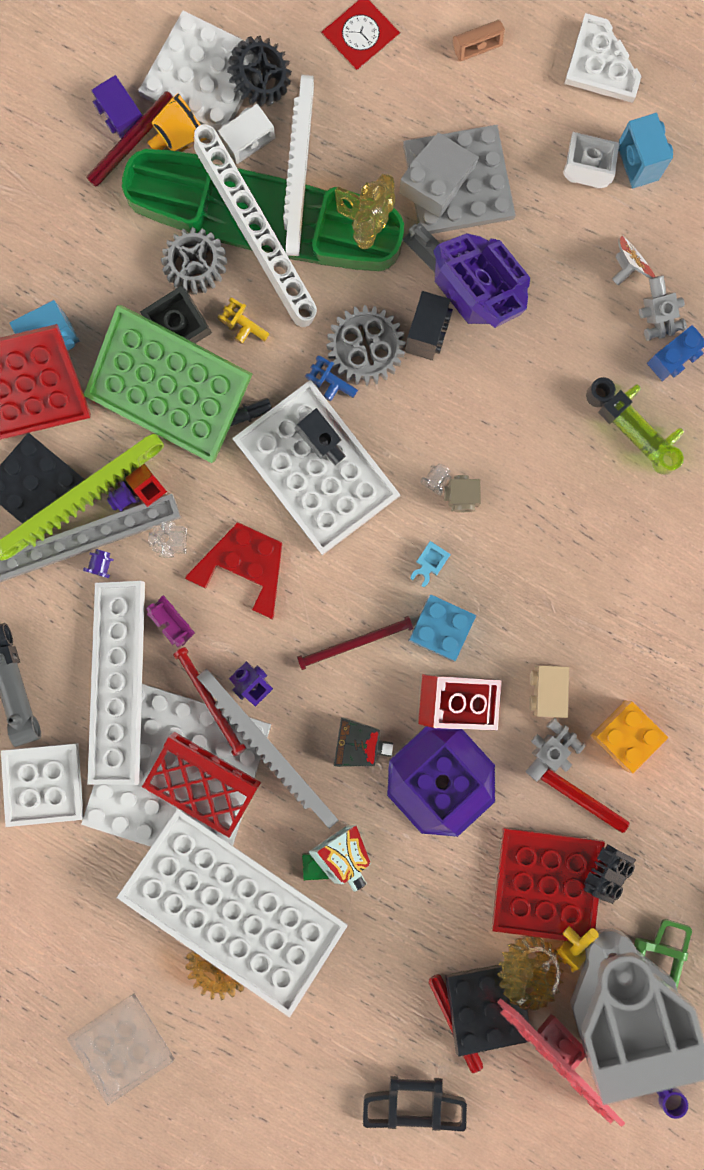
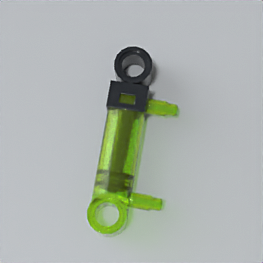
(634, 426)

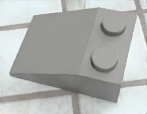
(437, 174)

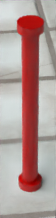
(237, 747)

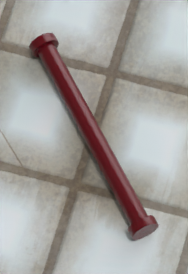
(355, 642)

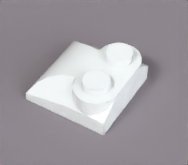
(591, 160)

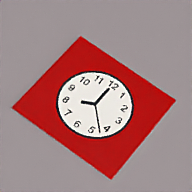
(360, 32)

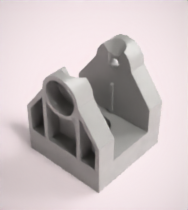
(634, 1022)

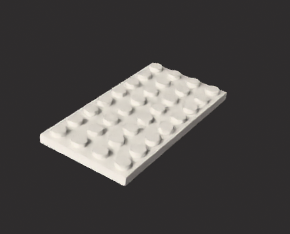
(233, 912)

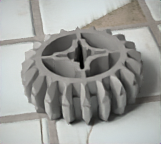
(181, 248)

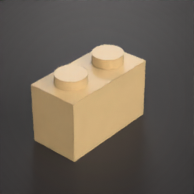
(550, 691)

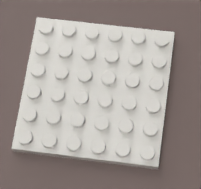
(141, 815)

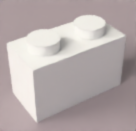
(246, 133)

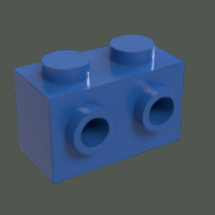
(675, 354)

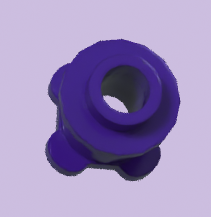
(122, 497)
(99, 563)

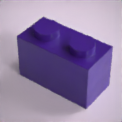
(116, 105)

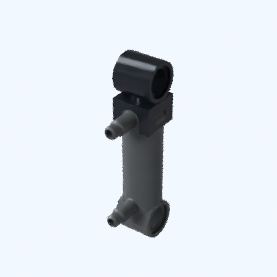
(22, 724)

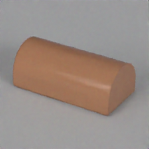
(479, 40)

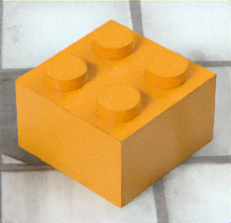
(629, 736)

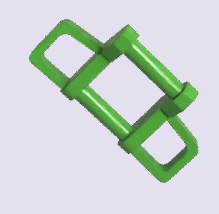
(679, 955)

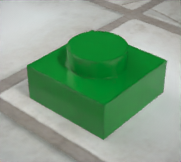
(311, 869)

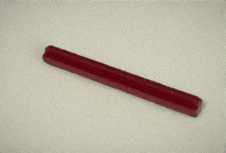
(128, 141)

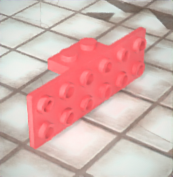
(563, 1052)

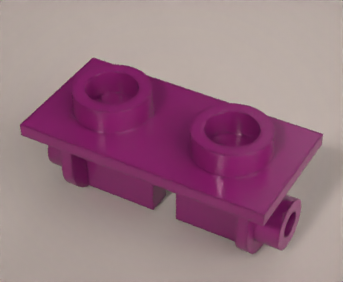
(176, 629)

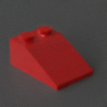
(459, 702)

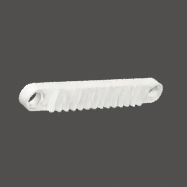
(298, 165)

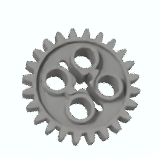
(387, 340)

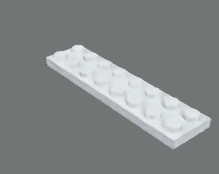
(116, 683)

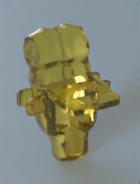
(368, 209)

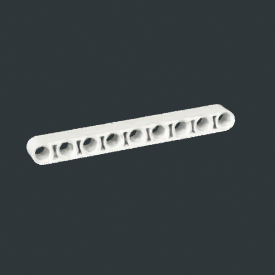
(253, 215)

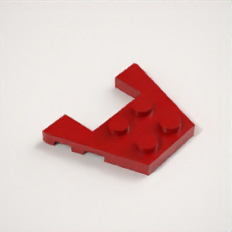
(246, 555)

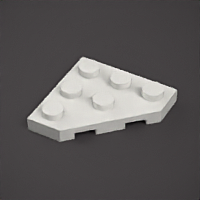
(602, 62)

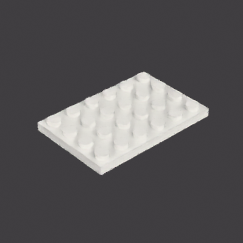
(320, 497)

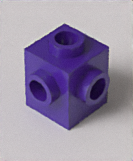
(250, 683)

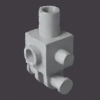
(661, 309)
(551, 752)

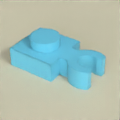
(432, 561)

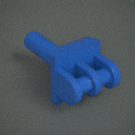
(335, 382)

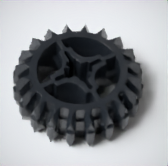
(274, 68)

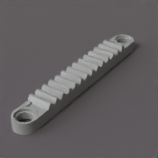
(257, 739)

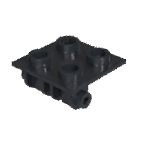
(618, 869)

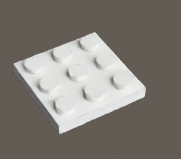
(42, 785)

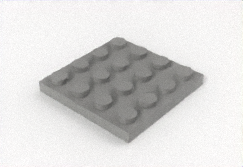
(485, 192)

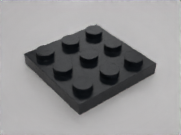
(33, 479)
(477, 1015)

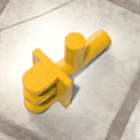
(247, 325)
(574, 951)

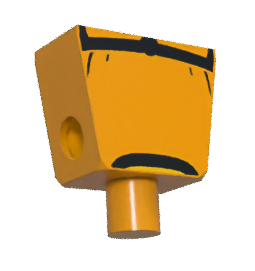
(175, 126)

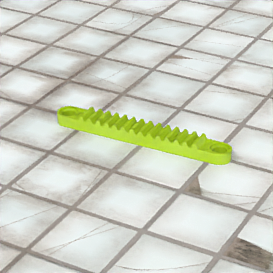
(79, 496)

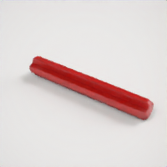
(585, 801)
(440, 992)

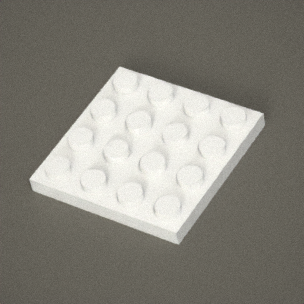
(196, 68)

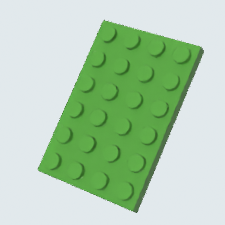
(167, 383)

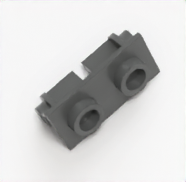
(422, 244)

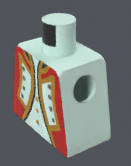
(343, 857)

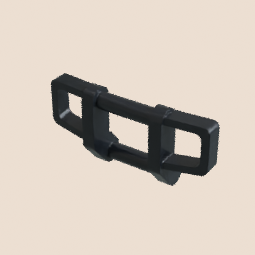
(434, 1121)

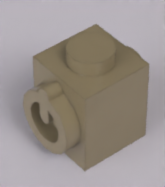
(463, 494)

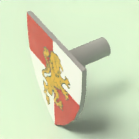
(630, 261)

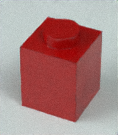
(145, 485)

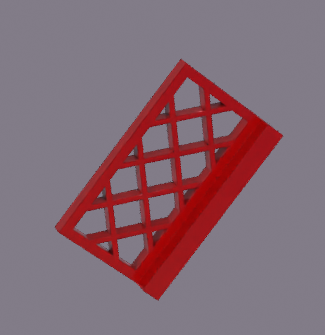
(209, 764)

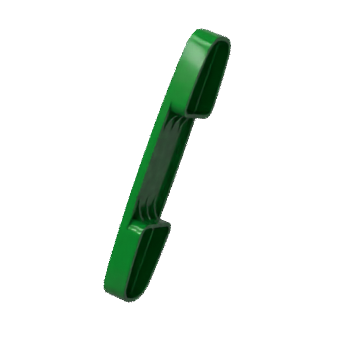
(181, 194)

